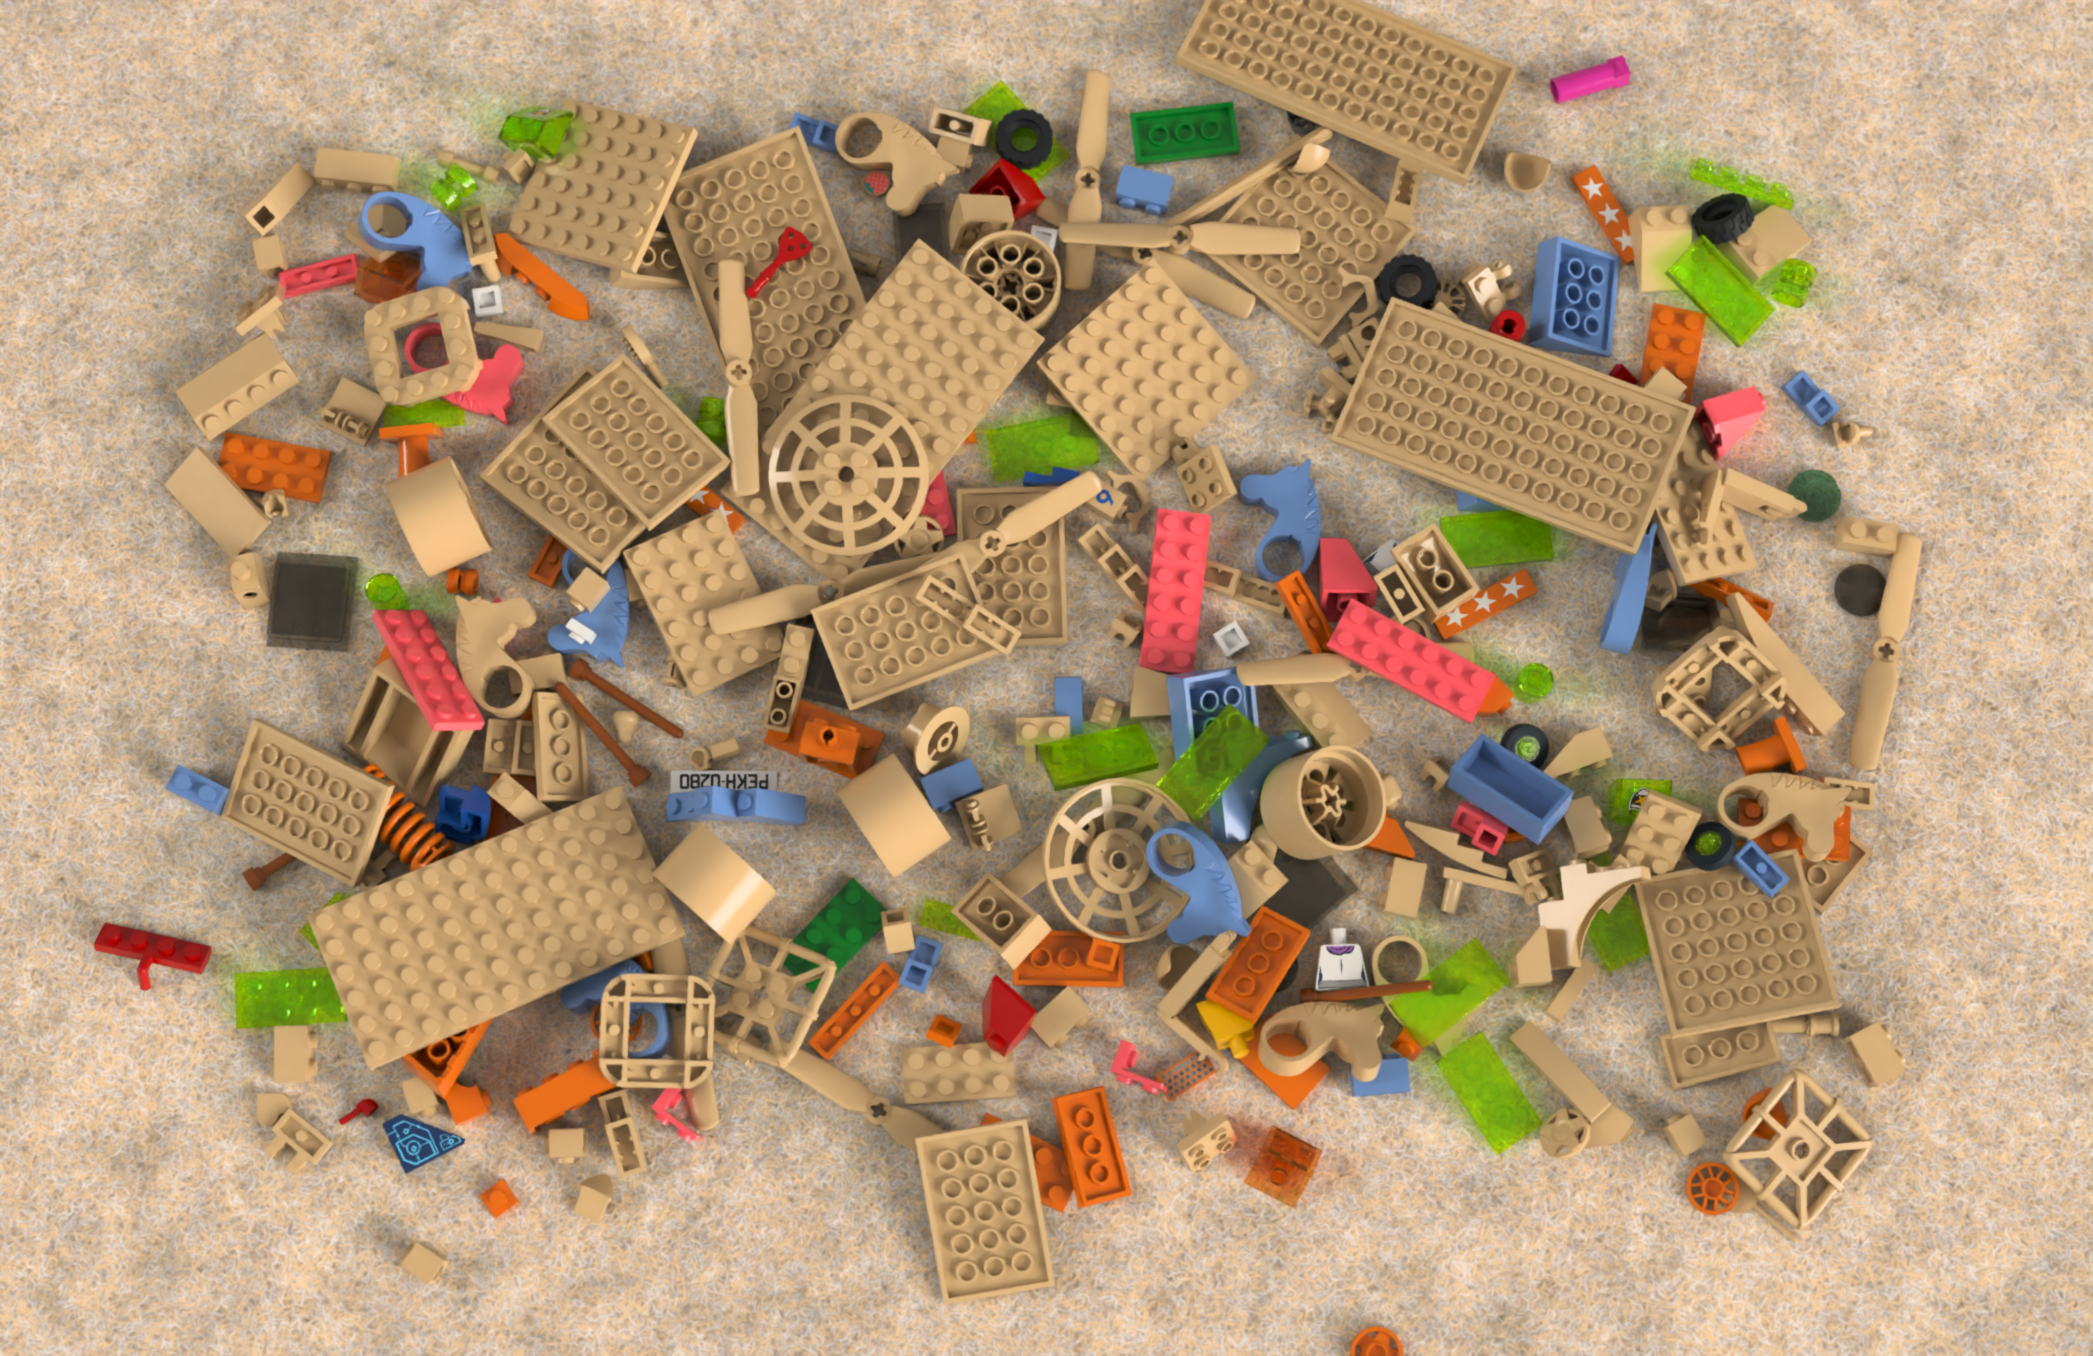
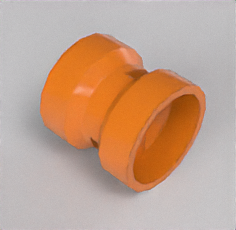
(462, 581)

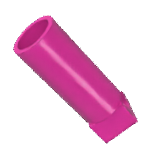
(1590, 80)

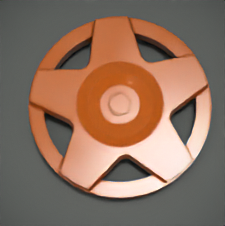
(1376, 1346)

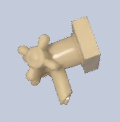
(1332, 401)

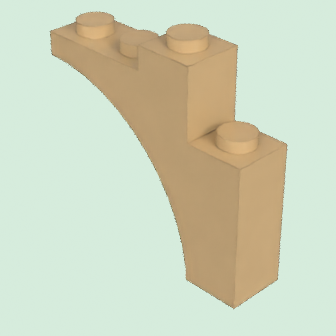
(1583, 895)

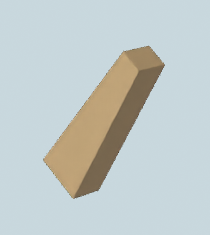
(520, 337)
(1570, 990)

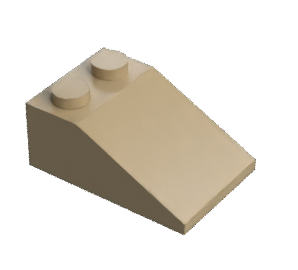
(1658, 240)
(1765, 244)
(658, 269)
(1434, 573)
(1001, 920)

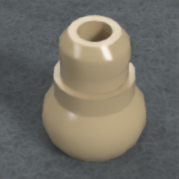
(624, 725)

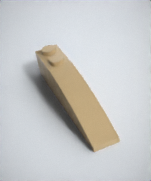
(1803, 694)

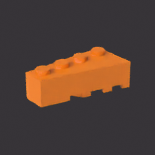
(444, 1060)
(562, 1092)

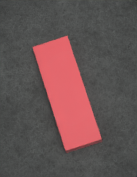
(319, 275)

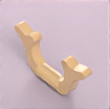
(1370, 295)
(1135, 482)

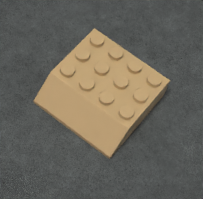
(397, 738)

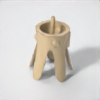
(872, 261)

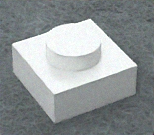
(1045, 234)
(487, 301)
(580, 632)
(1231, 639)

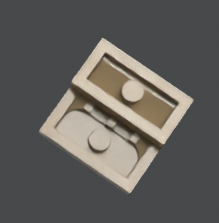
(509, 748)

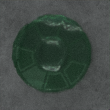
(1821, 502)

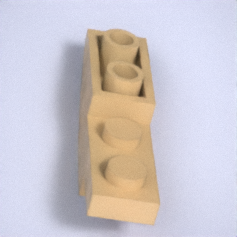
(789, 679)

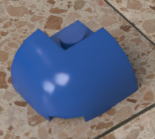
(463, 814)

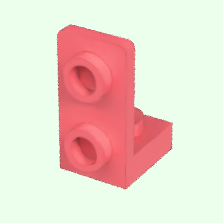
(1126, 1058)
(670, 1098)

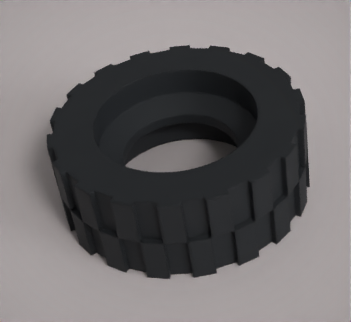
(1024, 119)
(1723, 218)
(1414, 265)

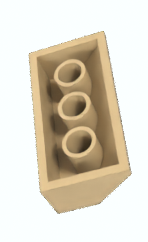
(236, 385)
(1322, 713)

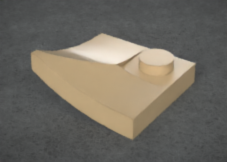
(384, 221)

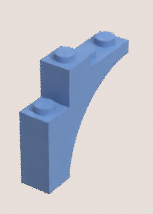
(728, 804)
(1234, 808)

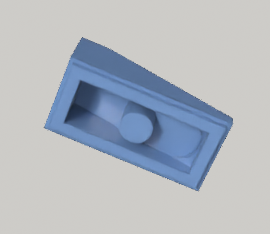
(1759, 868)

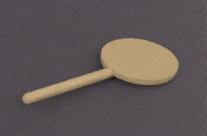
(1747, 1201)

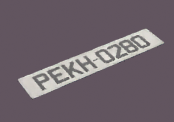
(689, 780)

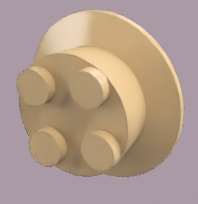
(936, 736)

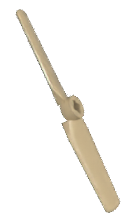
(1090, 152)
(1205, 237)
(1187, 275)
(740, 403)
(1026, 520)
(798, 599)
(1319, 667)
(1881, 676)
(1029, 871)
(853, 1095)
(701, 1099)

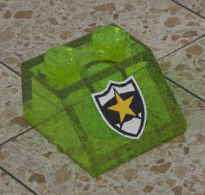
(536, 130)
(1628, 795)

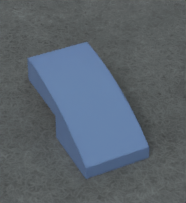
(816, 133)
(1807, 396)
(1069, 701)
(920, 964)

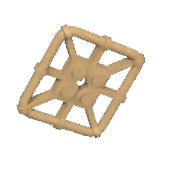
(779, 989)
(1781, 1149)

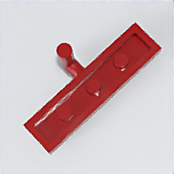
(151, 949)

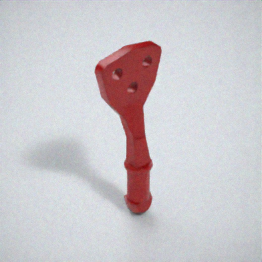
(783, 256)

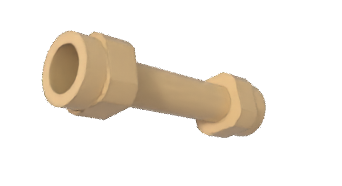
(490, 173)

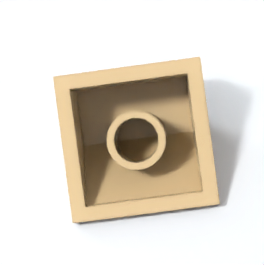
(1255, 877)
(1530, 962)

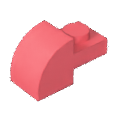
(1481, 826)

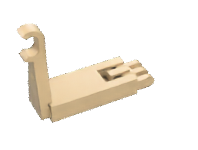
(1745, 494)
(1187, 989)

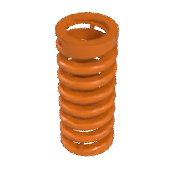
(404, 850)

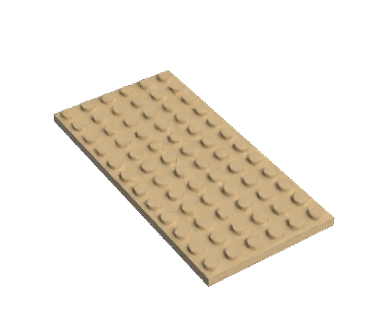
(1356, 75)
(740, 212)
(928, 350)
(1513, 425)
(494, 927)

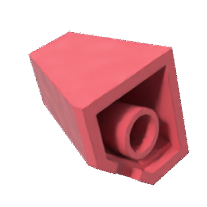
(1728, 418)
(1342, 578)

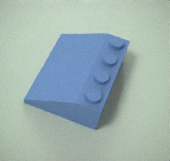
(1573, 298)
(1200, 697)

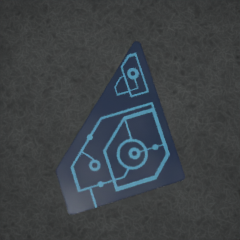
(418, 1142)

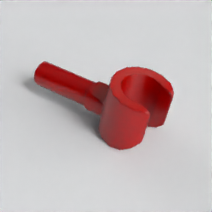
(366, 1106)

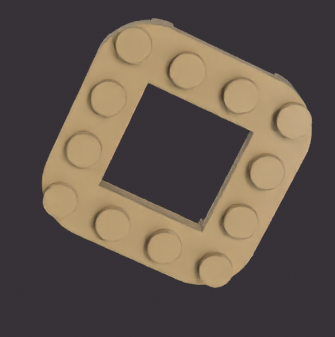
(458, 339)
(1731, 647)
(656, 1072)

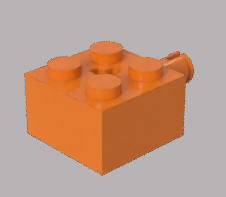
(831, 746)

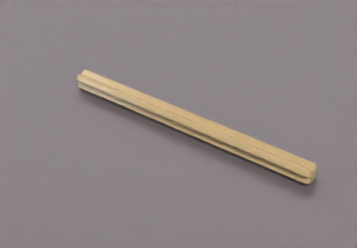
(1248, 179)

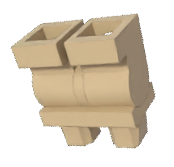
(1353, 348)

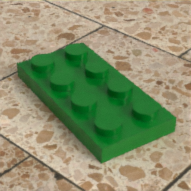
(1184, 133)
(838, 930)

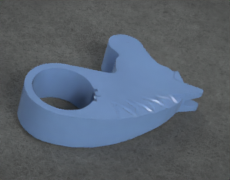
(427, 233)
(1295, 505)
(1627, 597)
(608, 620)
(1210, 884)
(587, 992)

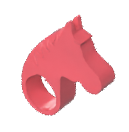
(493, 387)

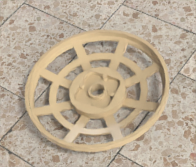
(865, 479)
(1099, 860)

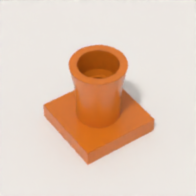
(412, 444)
(1772, 752)

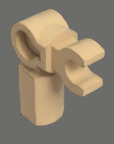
(722, 749)

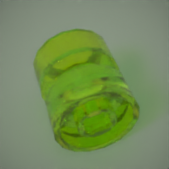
(447, 194)
(1794, 282)
(712, 419)
(386, 593)
(1533, 683)

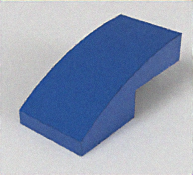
(1058, 477)

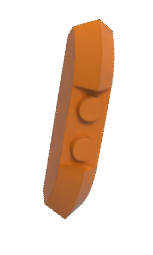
(563, 297)

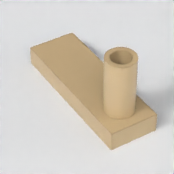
(480, 240)
(1456, 878)

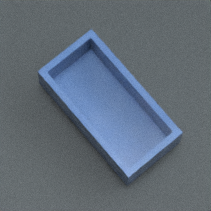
(1510, 788)

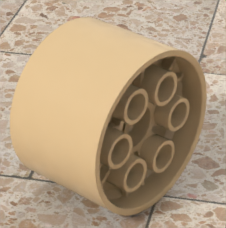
(1038, 255)
(439, 516)
(1352, 785)
(893, 815)
(714, 883)

